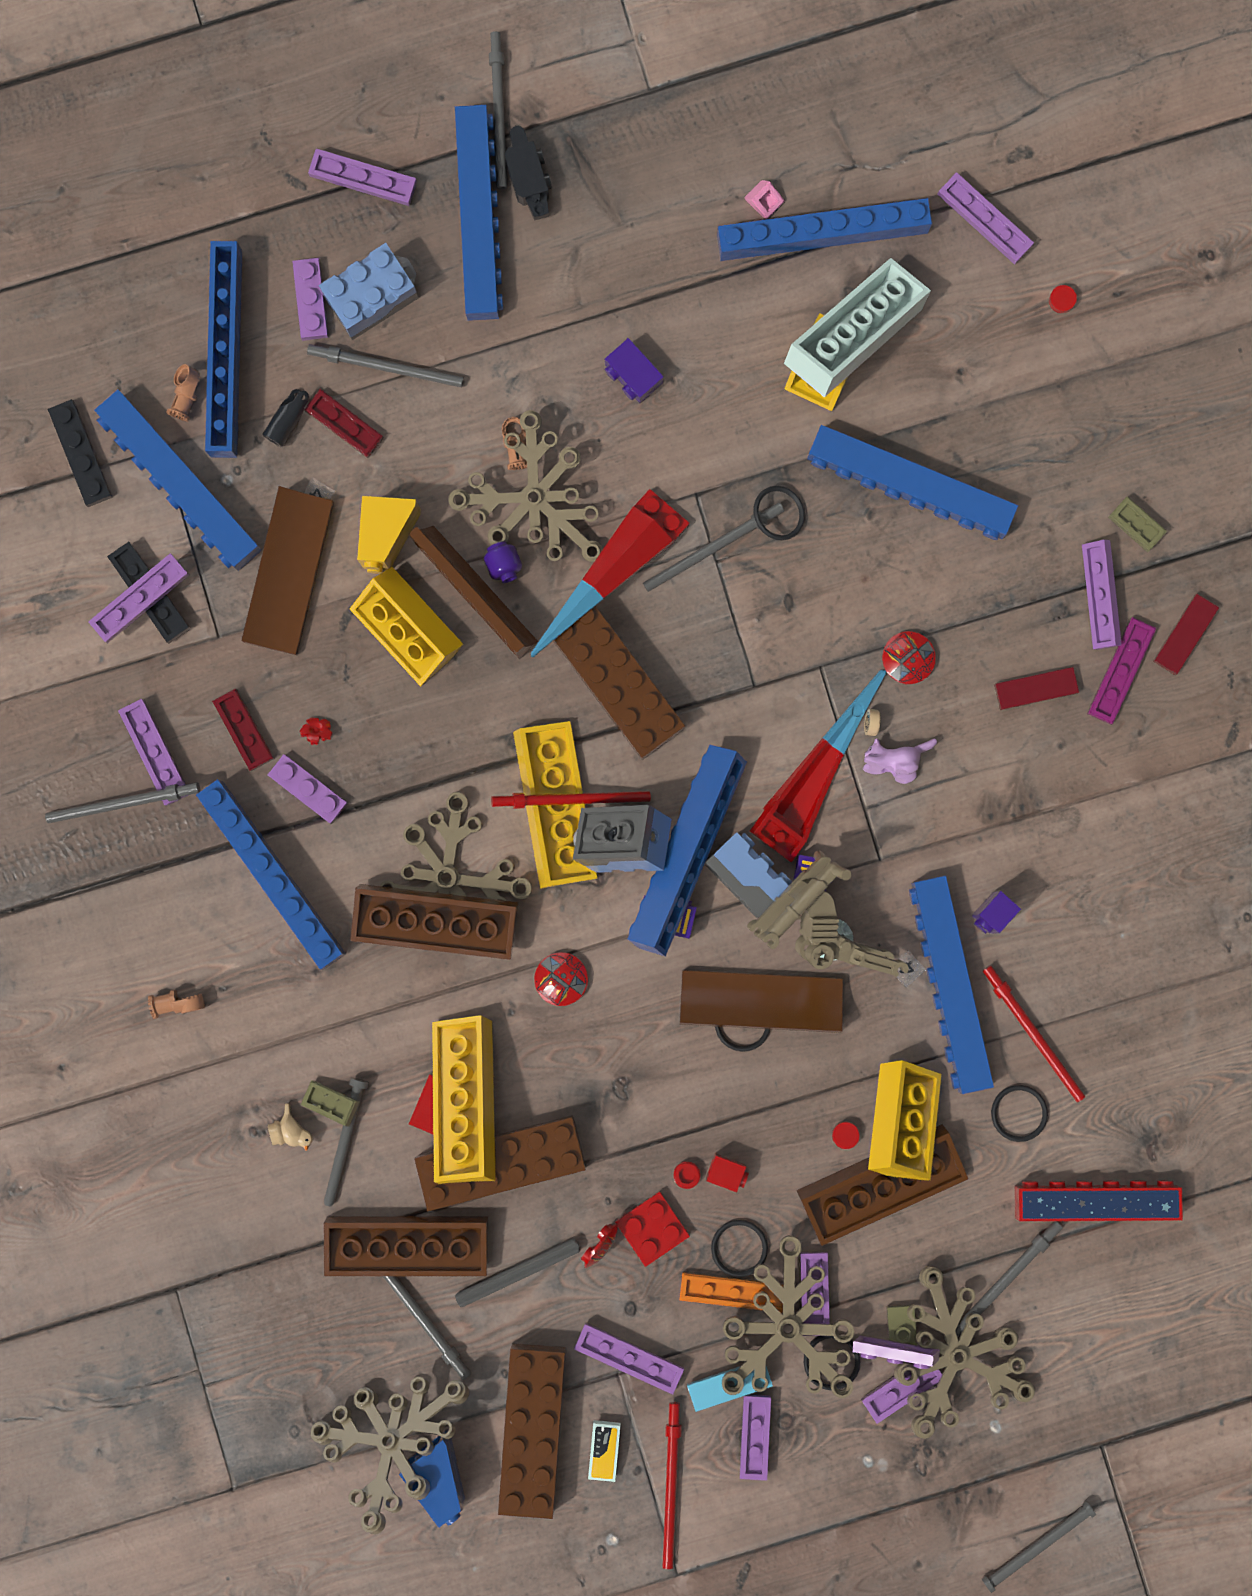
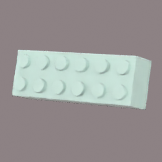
(857, 327)

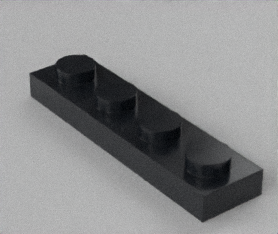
(79, 453)
(163, 613)

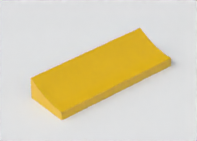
(551, 767)
(463, 1100)

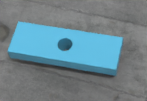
(709, 1390)

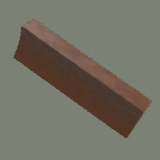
(287, 571)
(474, 590)
(434, 921)
(761, 1001)
(861, 1196)
(405, 1245)

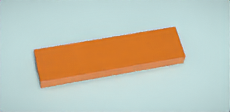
(725, 1291)

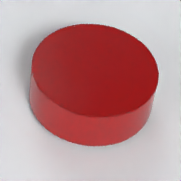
(1062, 299)
(845, 1135)
(686, 1175)

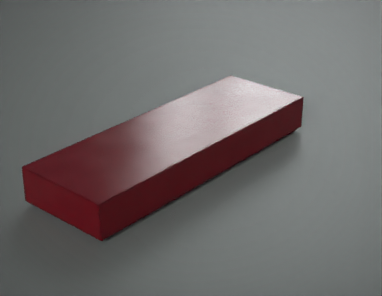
(344, 423)
(1185, 634)
(1036, 688)
(243, 729)

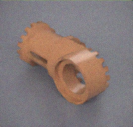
(184, 392)
(513, 462)
(172, 1003)

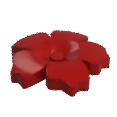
(316, 730)

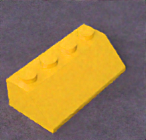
(405, 625)
(905, 1121)

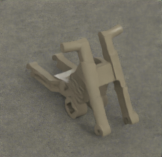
(819, 922)

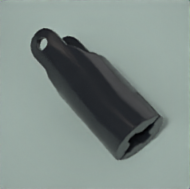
(286, 418)

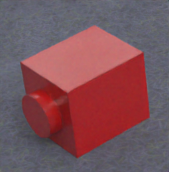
(727, 1173)

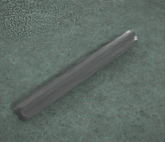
(517, 1272)

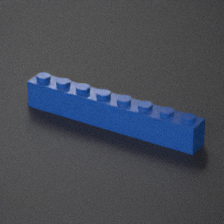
(476, 212)
(824, 229)
(223, 349)
(178, 480)
(912, 482)
(687, 850)
(271, 874)
(952, 985)

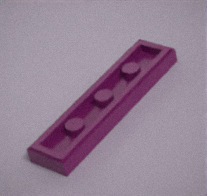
(1121, 671)

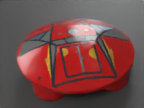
(908, 657)
(561, 979)
(596, 1253)

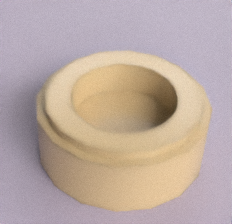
(872, 722)

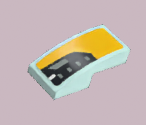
(604, 1451)

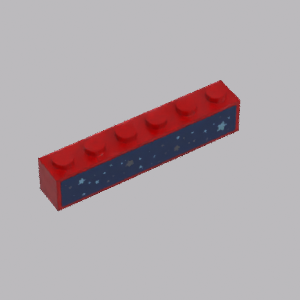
(1099, 1202)

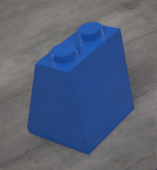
(443, 1475)

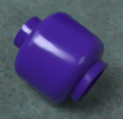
(502, 562)

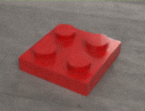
(652, 1228)

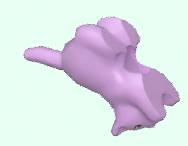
(900, 762)

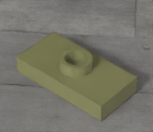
(1137, 524)
(330, 1103)
(900, 1327)

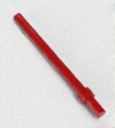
(520, 800)
(1003, 991)
(673, 1432)

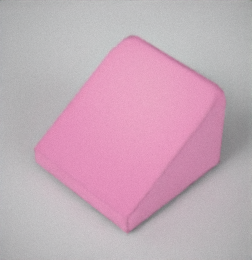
(764, 198)

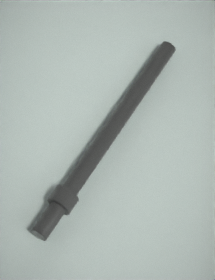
(496, 60)
(334, 355)
(712, 547)
(170, 793)
(1039, 1244)
(449, 1353)

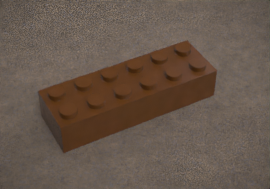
(619, 683)
(520, 1160)
(531, 1431)

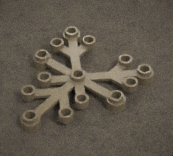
(556, 518)
(452, 836)
(788, 1296)
(947, 1325)
(416, 1422)

